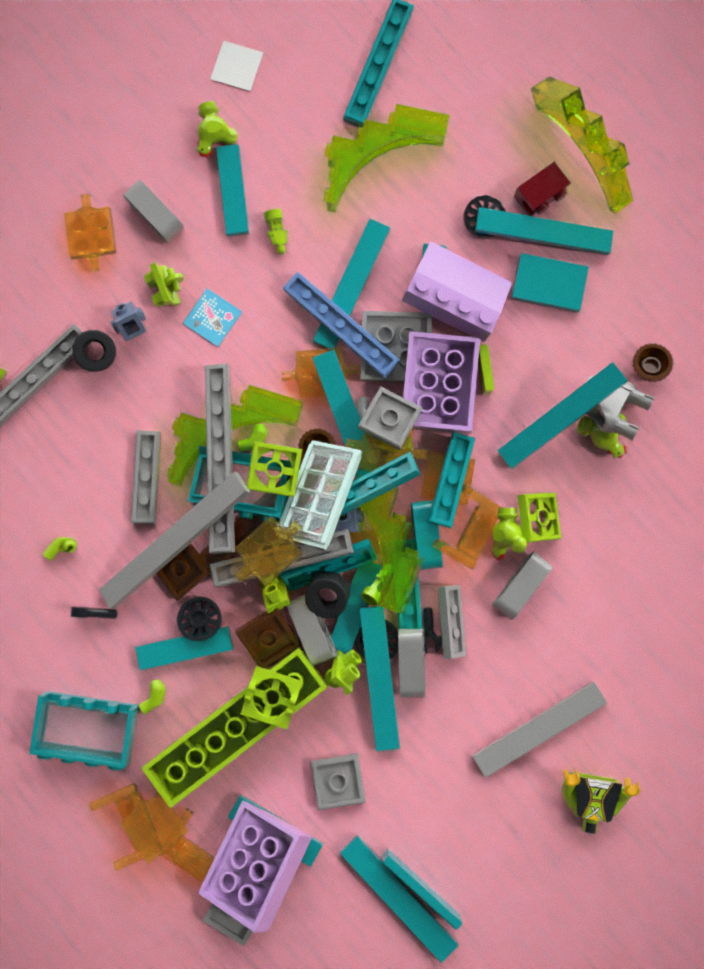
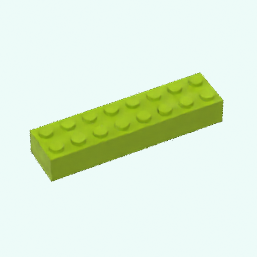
(227, 733)

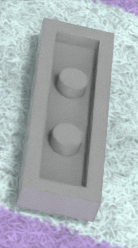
(451, 621)

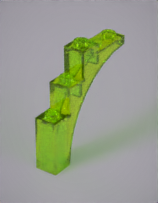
(405, 128)
(587, 129)
(257, 407)
(399, 565)

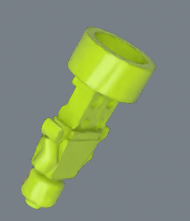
(277, 234)
(371, 593)

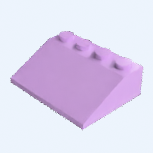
(457, 292)
(442, 380)
(254, 867)

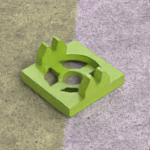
(294, 456)
(550, 513)
(249, 709)

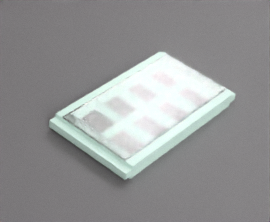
(321, 492)

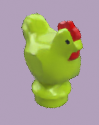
(212, 129)
(601, 439)
(507, 534)

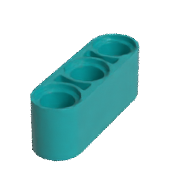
(425, 535)

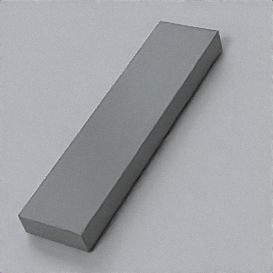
(146, 477)

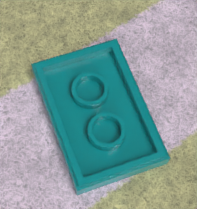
(550, 282)

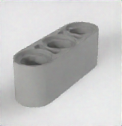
(153, 211)
(522, 585)
(312, 632)
(411, 663)

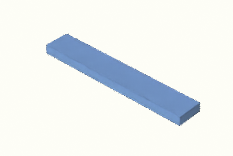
(341, 325)

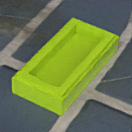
(485, 370)

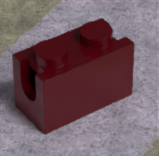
(542, 190)

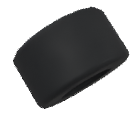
(94, 336)
(325, 608)

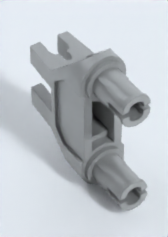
(607, 412)

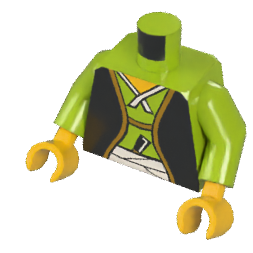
(596, 797)

